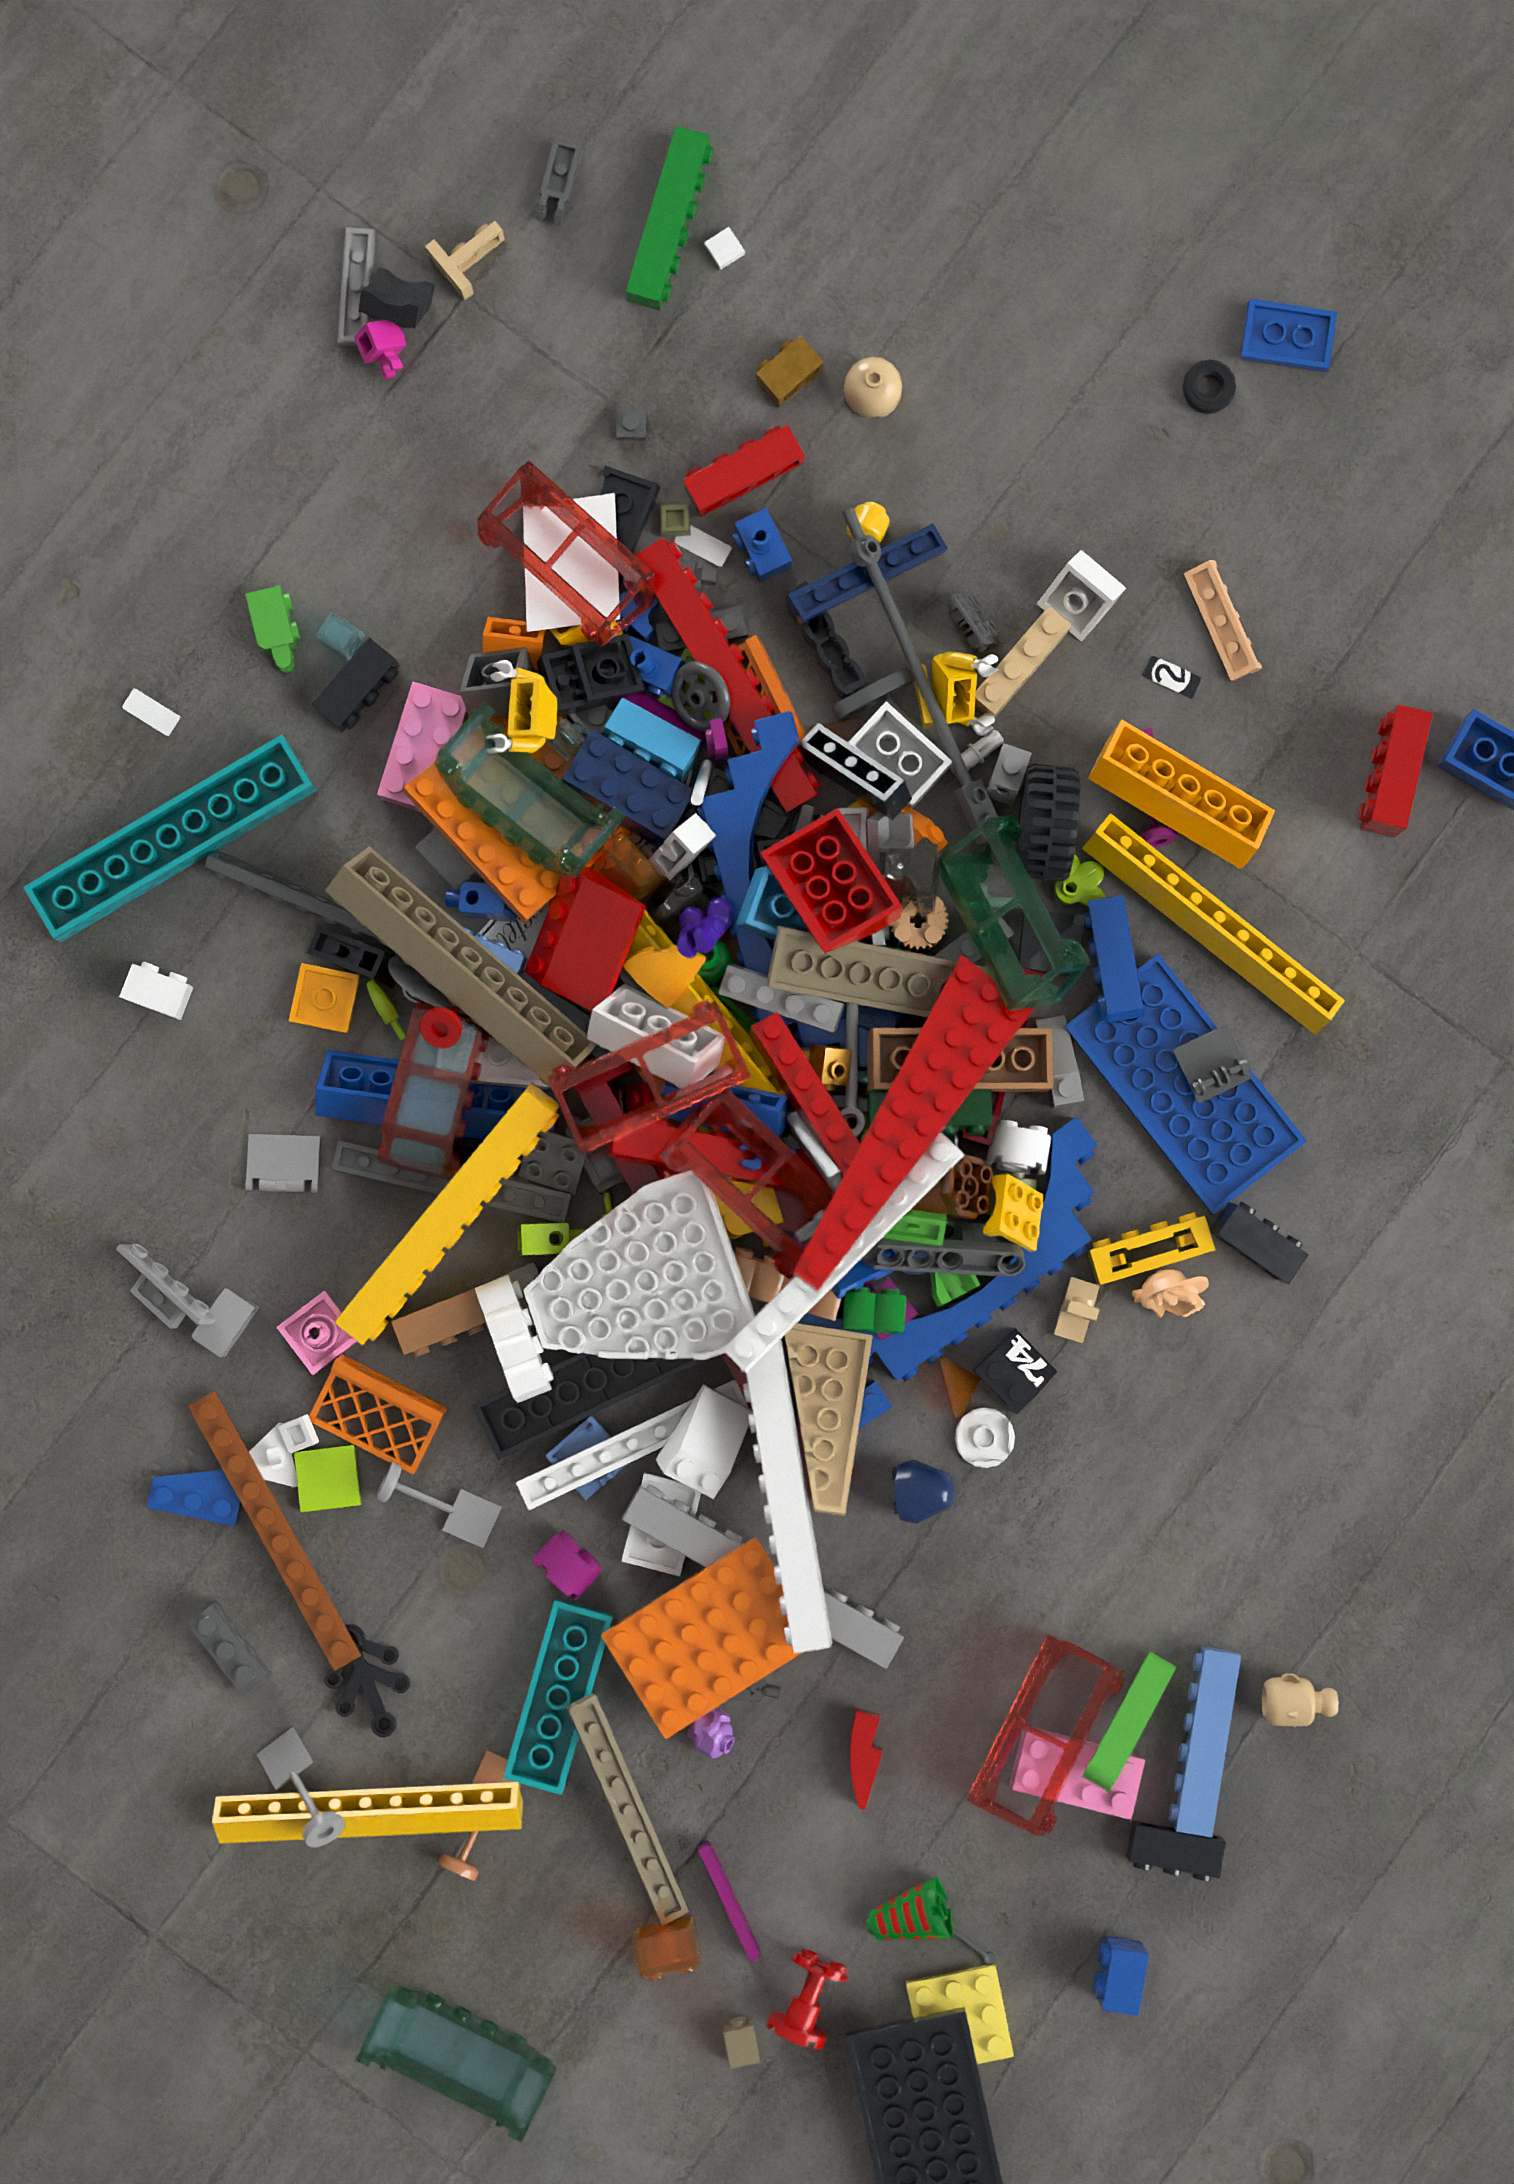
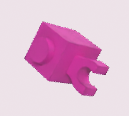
(381, 343)

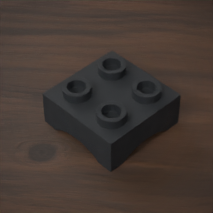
(396, 299)
(1031, 952)

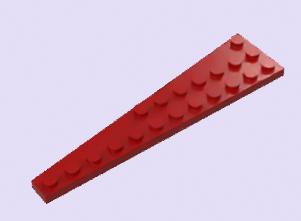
(944, 1065)

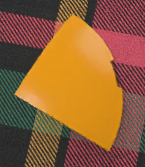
(663, 972)

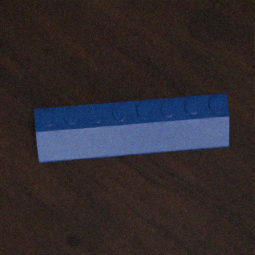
(360, 1086)

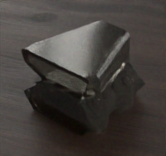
(914, 875)
(671, 899)

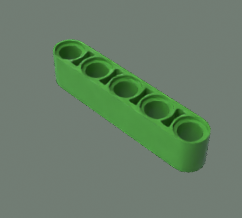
(1129, 1721)

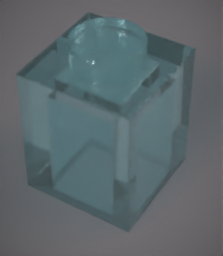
(340, 636)

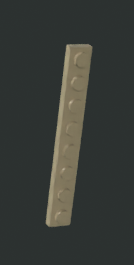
(627, 1809)

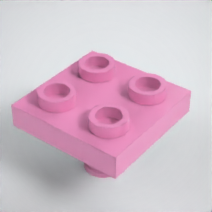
(314, 1333)

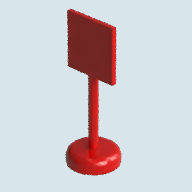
(441, 1027)

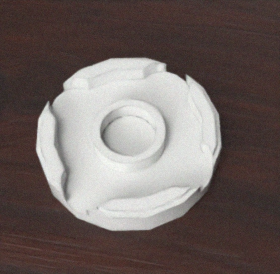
(984, 1437)

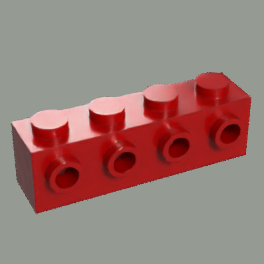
(743, 470)

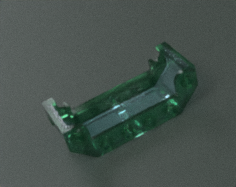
(523, 798)
(459, 2057)

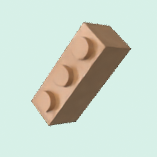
(440, 1323)

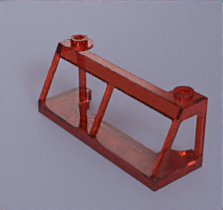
(542, 492)
(729, 1074)
(727, 1110)
(986, 1785)

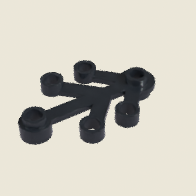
(364, 1675)

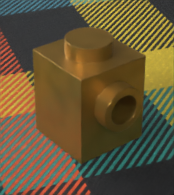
(830, 1064)

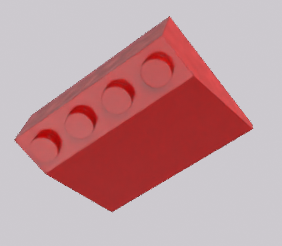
(832, 882)
(585, 938)

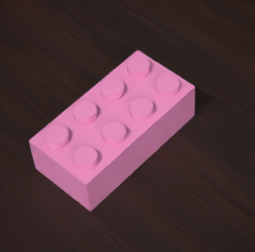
(424, 728)
(1038, 1759)

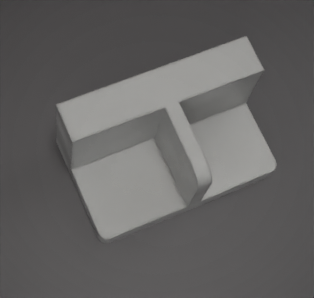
(888, 834)
(231, 1317)

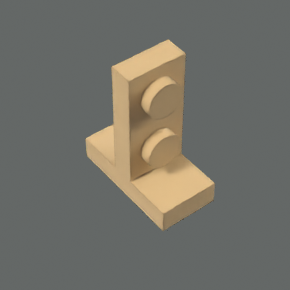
(465, 256)
(1077, 1310)

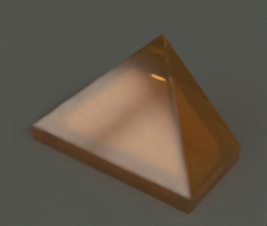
(959, 1385)

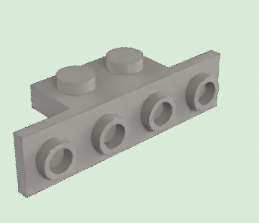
(161, 1293)

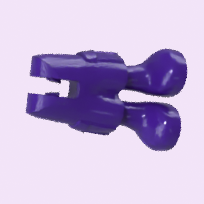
(701, 931)

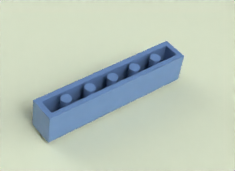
(1205, 1741)

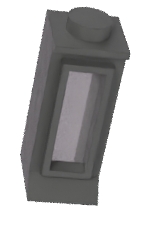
(601, 1169)

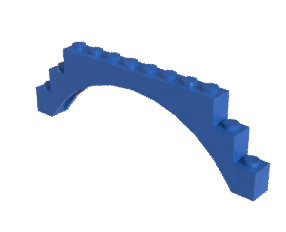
(734, 821)
(1058, 1238)

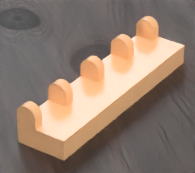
(1222, 620)

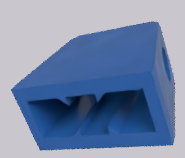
(479, 902)

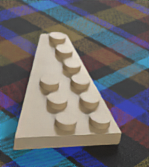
(829, 1391)

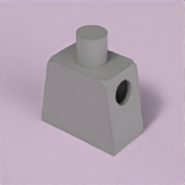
(1008, 774)

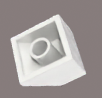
(1082, 594)

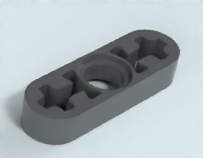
(873, 693)

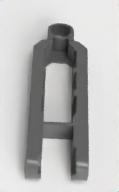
(976, 1252)

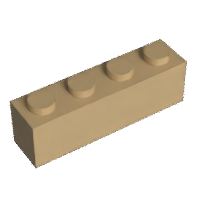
(1021, 662)

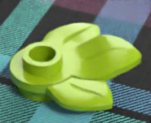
(1084, 880)

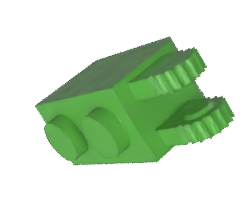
(273, 625)

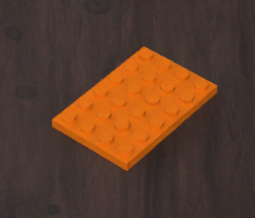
(704, 1638)

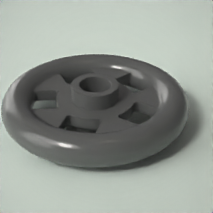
(700, 695)

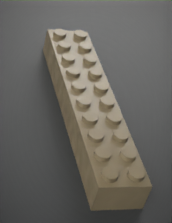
(458, 965)

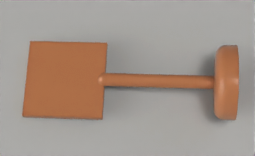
(490, 1771)

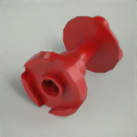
(799, 2022)

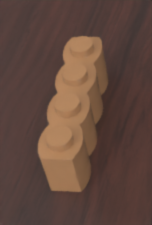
(766, 1283)

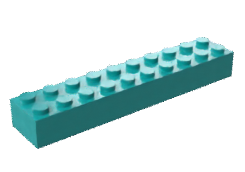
(170, 839)

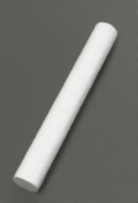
(701, 782)

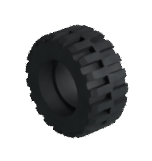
(1049, 821)

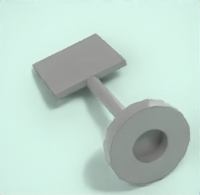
(468, 1518)
(283, 1762)

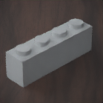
(751, 988)

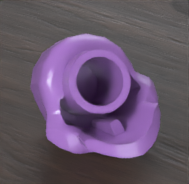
(712, 1734)

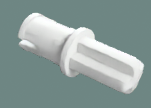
(979, 750)

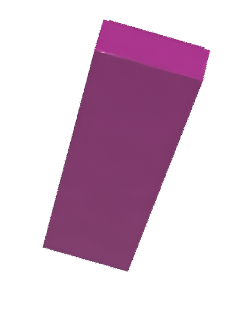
(729, 1901)

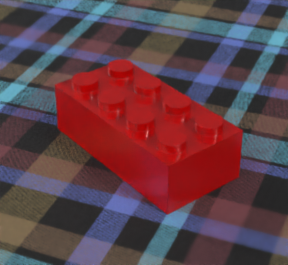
(1395, 771)

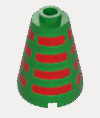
(913, 1915)

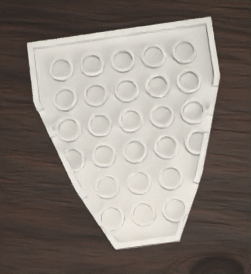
(646, 1280)

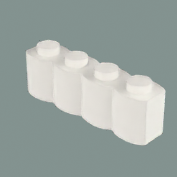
(513, 1338)

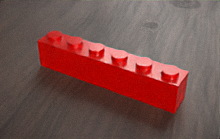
(805, 1090)

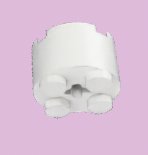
(1019, 1148)

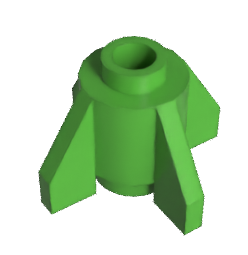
(950, 1285)

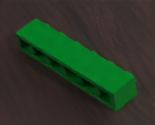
(668, 218)

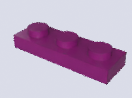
(717, 742)

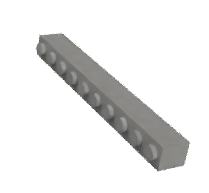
(706, 1544)

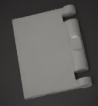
(283, 1162)

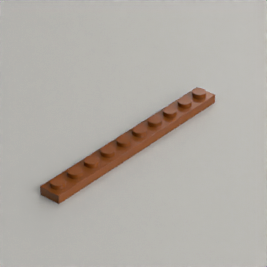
(275, 1531)

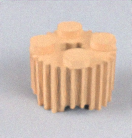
(924, 937)

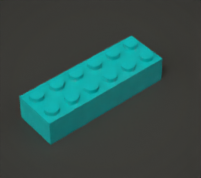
(561, 1676)

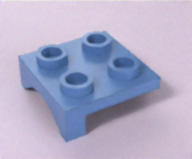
(582, 1438)

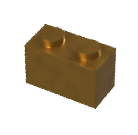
(789, 370)

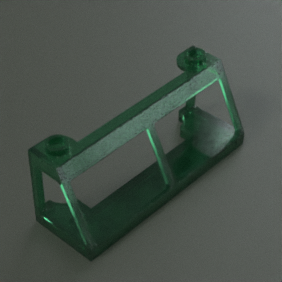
(963, 877)

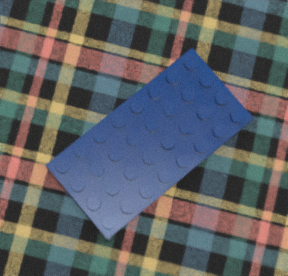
(1212, 1144)

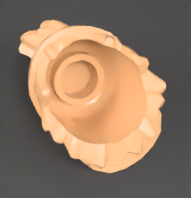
(1171, 1292)

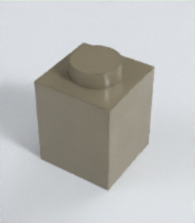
(741, 2042)

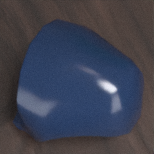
(921, 1491)

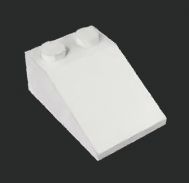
(705, 1442)

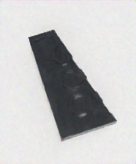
(632, 505)

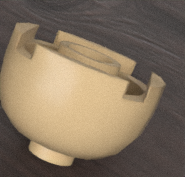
(873, 387)

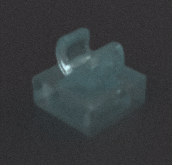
(568, 738)

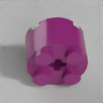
(566, 1565)

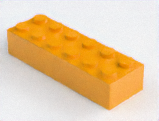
(1181, 794)

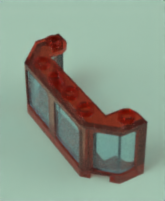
(431, 1099)

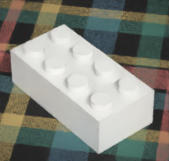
(633, 1015)

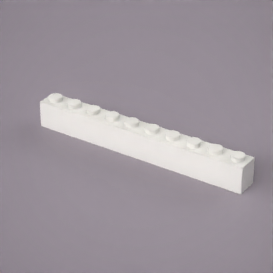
(788, 1503)

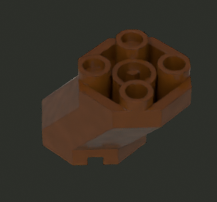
(961, 1191)

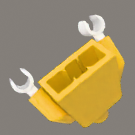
(955, 687)
(530, 711)

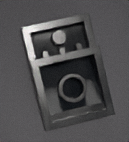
(590, 674)

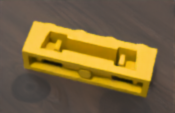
(1197, 1234)

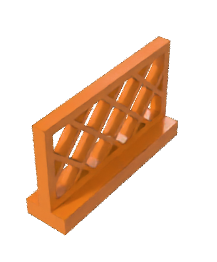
(771, 686)
(389, 1391)

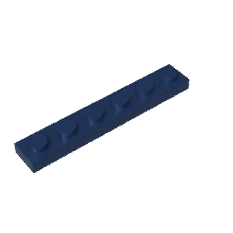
(855, 580)

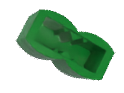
(874, 1312)

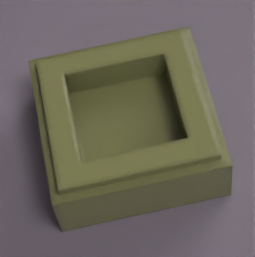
(675, 520)

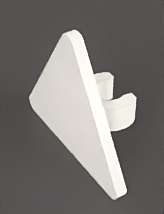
(274, 1459)

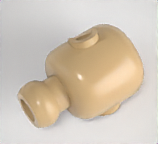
(1294, 1702)

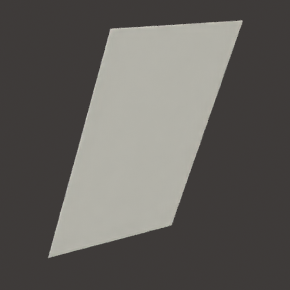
(577, 565)

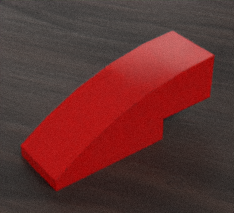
(863, 1754)

